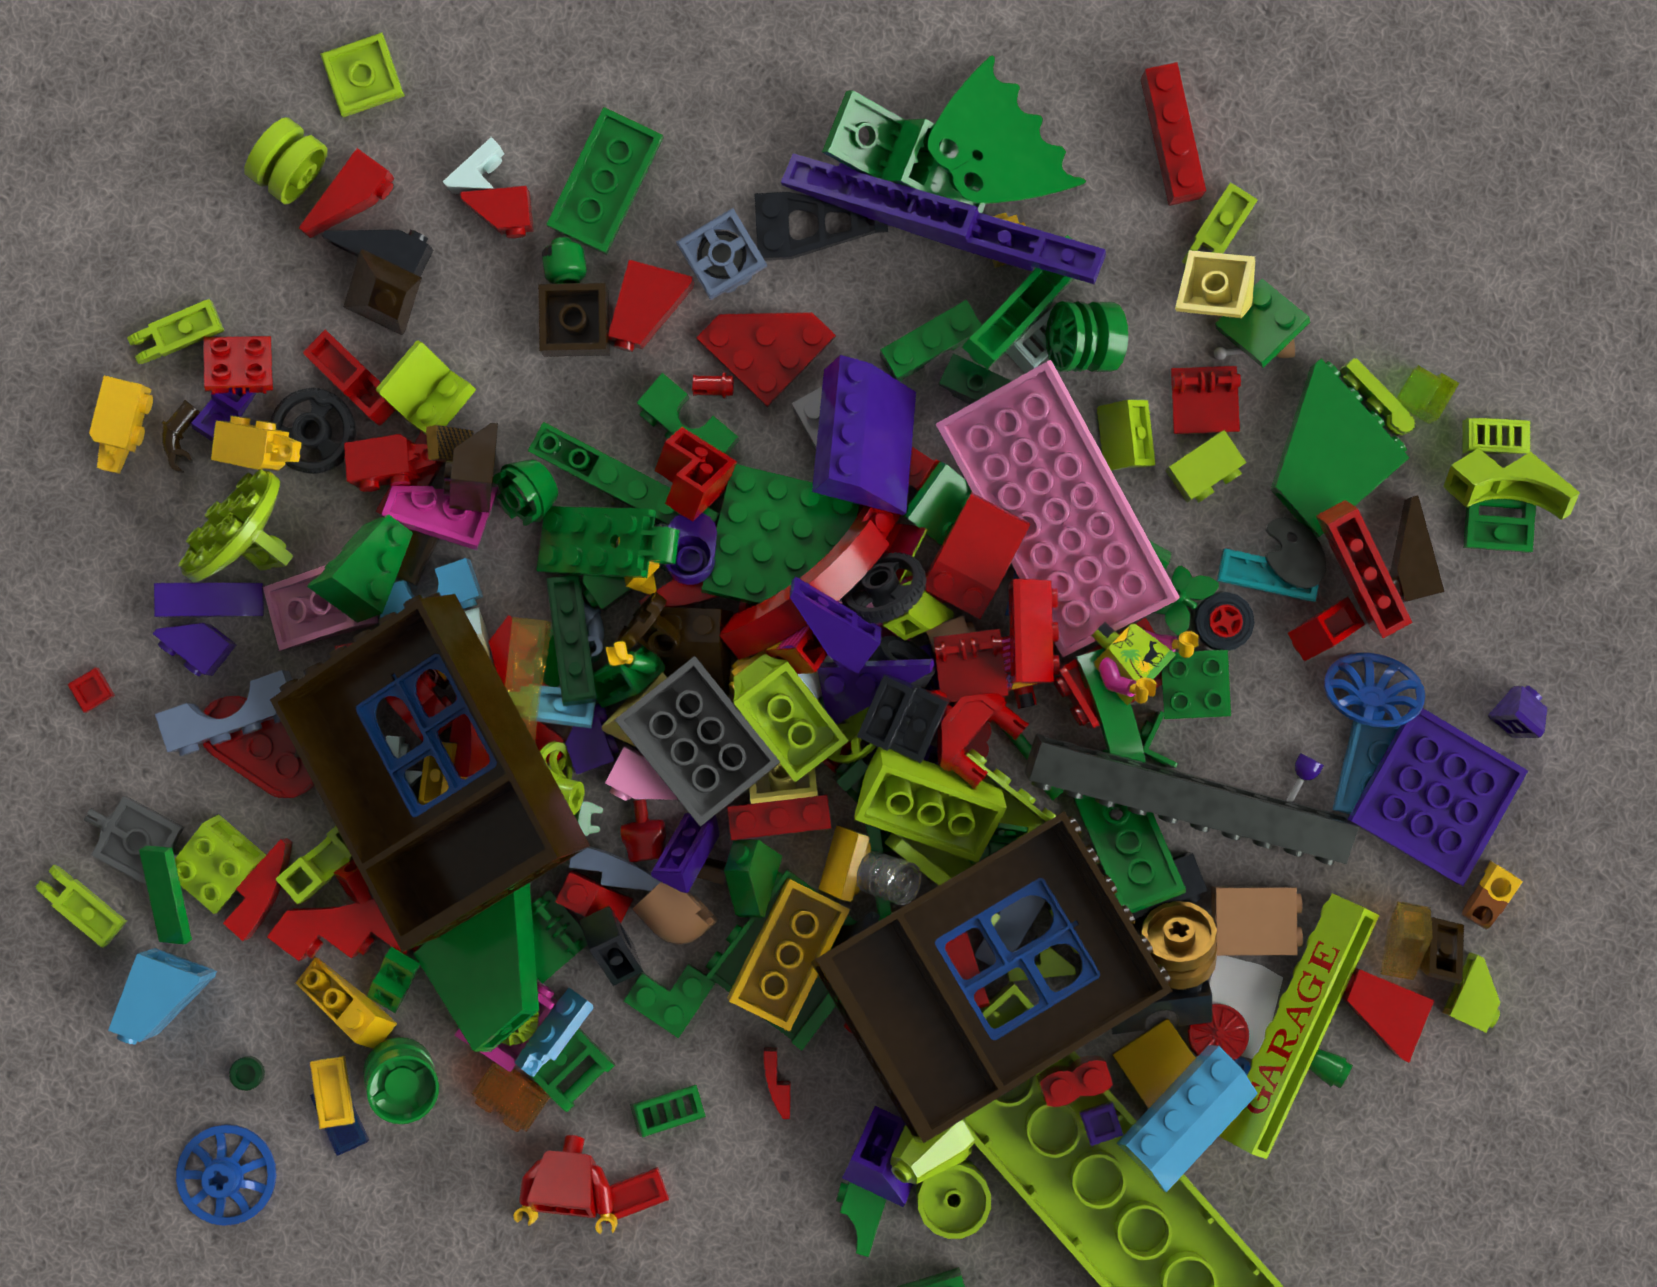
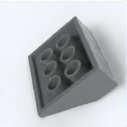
(697, 741)

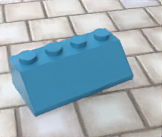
(1188, 1116)

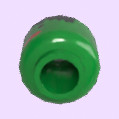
(564, 262)

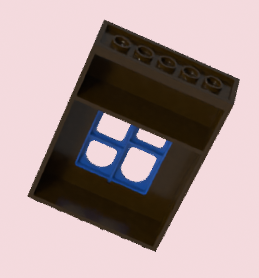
(478, 838)
(922, 1017)

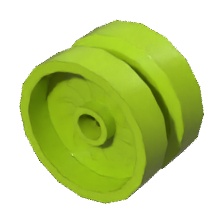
(285, 160)
(953, 1218)

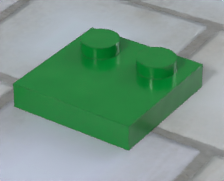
(1266, 326)
(939, 502)

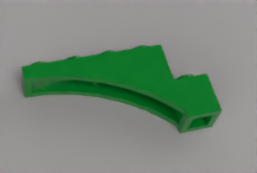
(1015, 316)

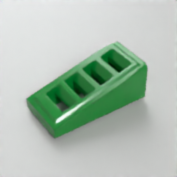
(639, 1117)

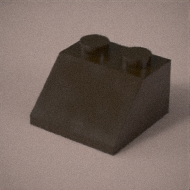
(471, 472)

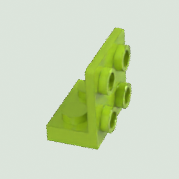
(424, 389)
(216, 862)

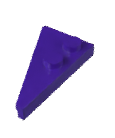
(851, 692)

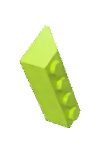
(929, 804)

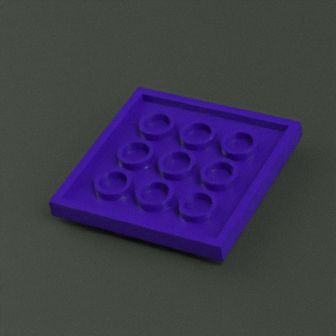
(1438, 795)

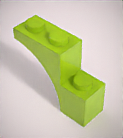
(1526, 480)

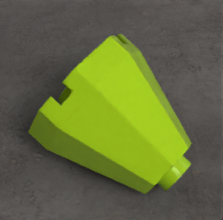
(918, 1161)

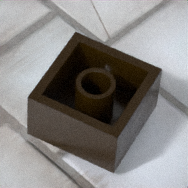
(574, 319)

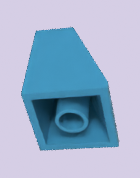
(156, 993)

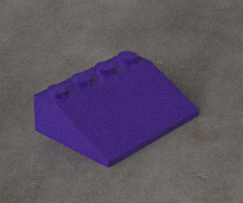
(864, 436)

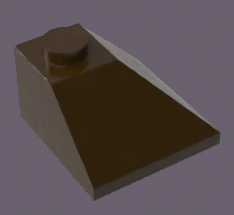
(382, 292)

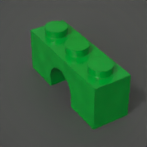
(930, 340)
(663, 405)

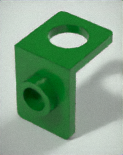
(1147, 734)

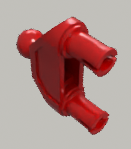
(961, 726)

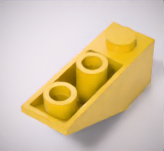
(346, 1005)

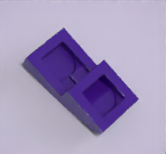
(220, 409)

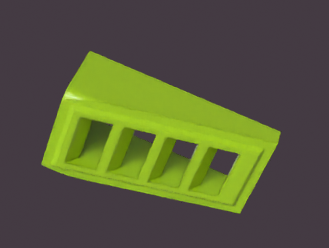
(1470, 436)

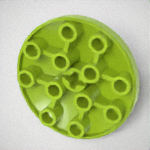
(237, 530)

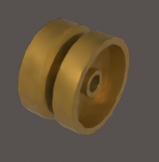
(1182, 942)

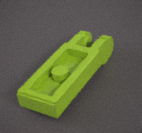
(1224, 220)
(178, 331)
(1378, 397)
(82, 907)

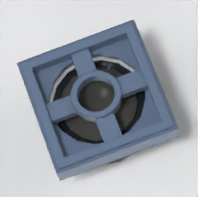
(722, 255)

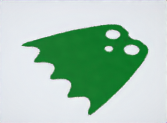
(1015, 157)

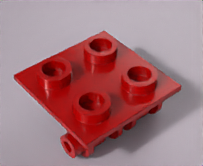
(238, 364)
(1205, 399)
(970, 664)

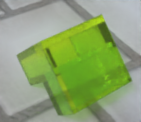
(1426, 394)

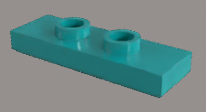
(1255, 573)

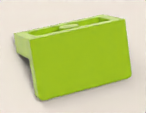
(1126, 434)

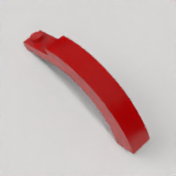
(834, 575)

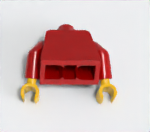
(566, 1186)

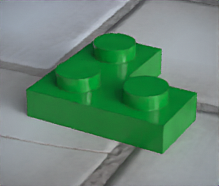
(672, 1007)

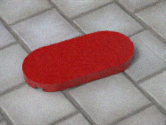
(260, 756)

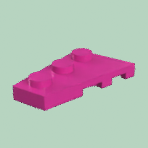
(429, 513)

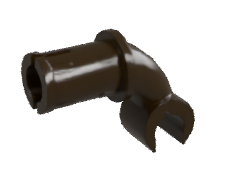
(173, 431)

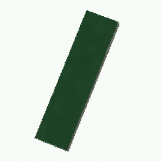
(571, 640)

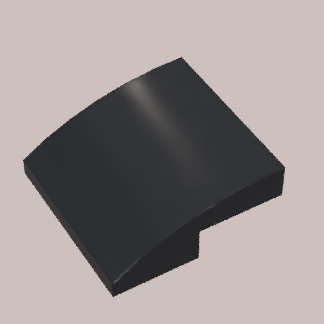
(903, 718)

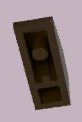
(1414, 561)

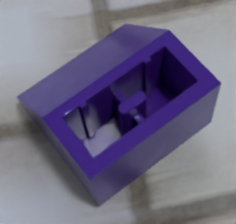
(872, 1156)

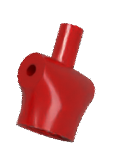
(644, 836)

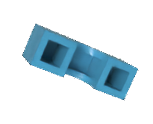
(453, 578)

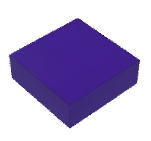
(1101, 1123)

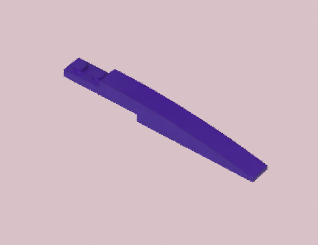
(943, 220)

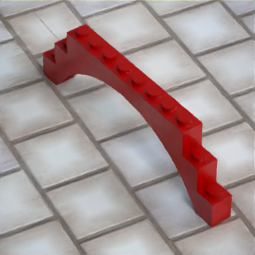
(353, 924)

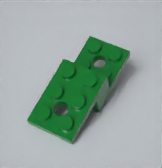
(895, 149)

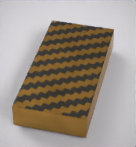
(443, 440)

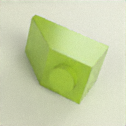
(1475, 998)

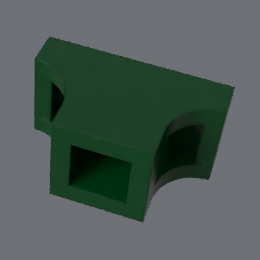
(970, 381)
(851, 777)

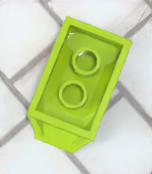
(786, 715)

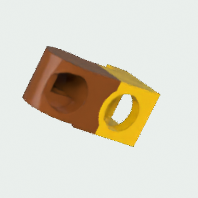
(1491, 896)

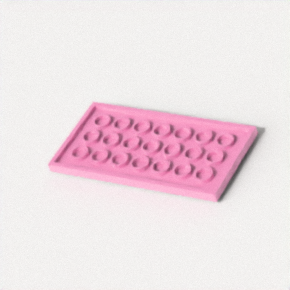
(1040, 462)

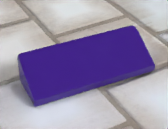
(686, 853)

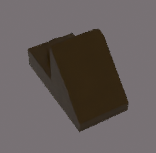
(1445, 951)

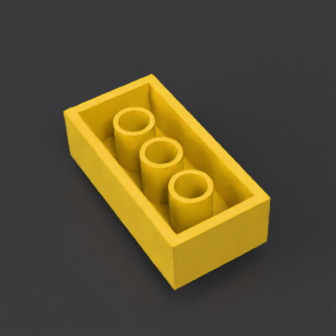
(779, 964)

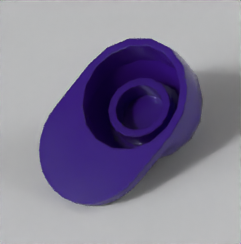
(694, 550)

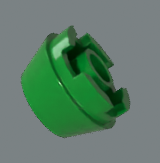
(526, 490)

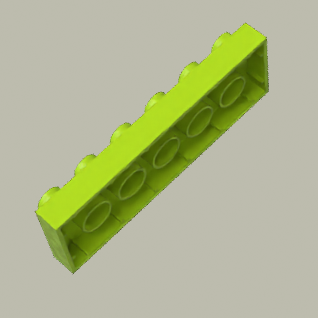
(1098, 1196)

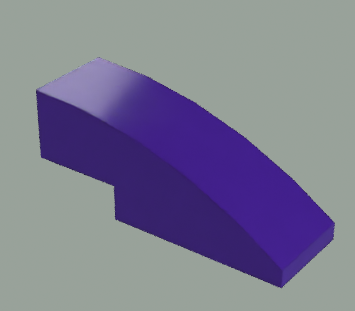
(208, 600)

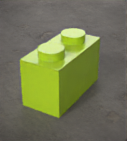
(1206, 466)

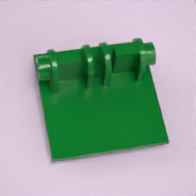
(1197, 685)
(556, 936)

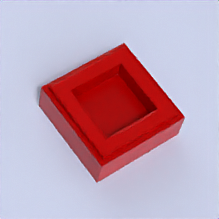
(91, 690)

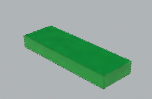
(165, 894)

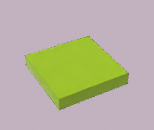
(362, 75)

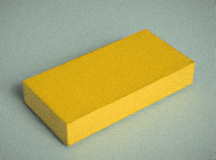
(332, 1092)

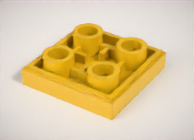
(843, 862)

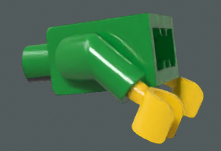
(625, 673)

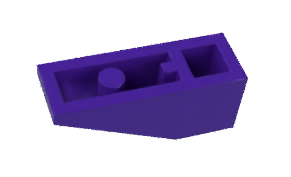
(838, 629)
(1521, 713)

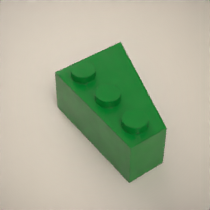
(365, 570)

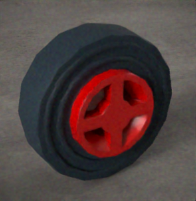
(1235, 618)

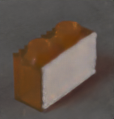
(511, 1096)

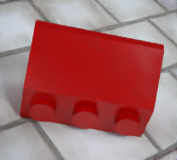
(1032, 631)

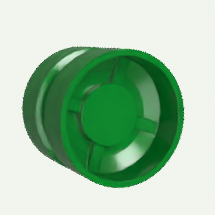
(400, 1080)

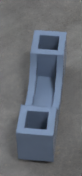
(188, 726)

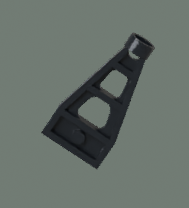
(773, 227)

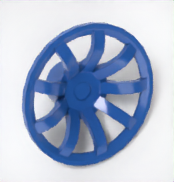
(1373, 699)
(225, 1176)

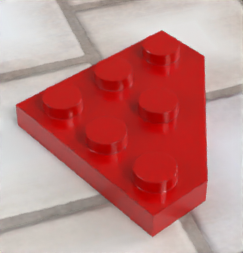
(766, 348)

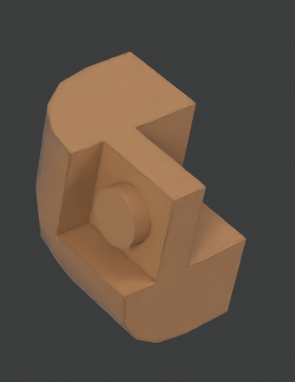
(674, 914)

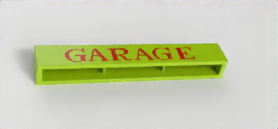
(1301, 1022)

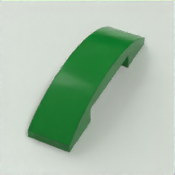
(1113, 715)

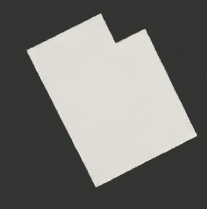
(1250, 991)

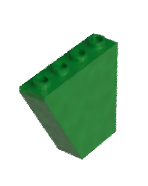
(1332, 449)
(487, 971)

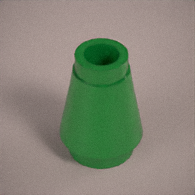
(1330, 1068)

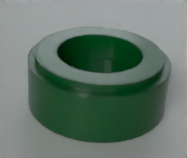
(246, 1073)

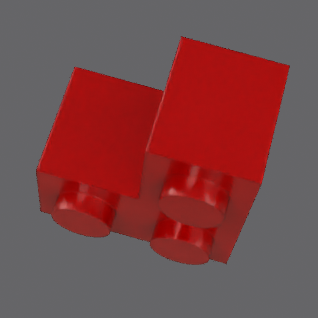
(696, 471)

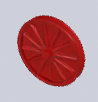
(1226, 1030)

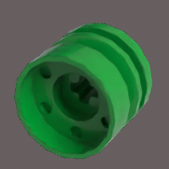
(1086, 336)

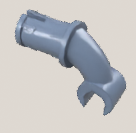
(595, 630)

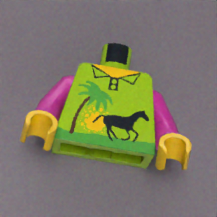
(1137, 658)

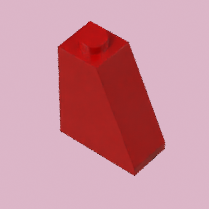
(646, 303)
(1389, 1011)

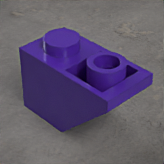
(198, 644)
(592, 746)

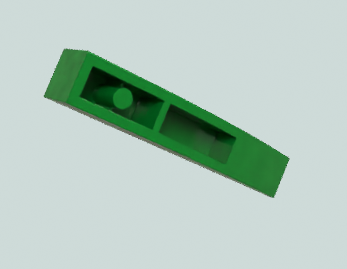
(605, 473)

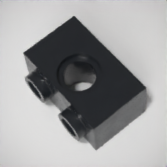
(611, 945)

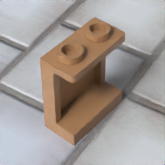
(1256, 920)

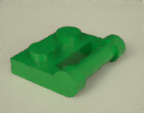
(1500, 532)
(570, 1057)

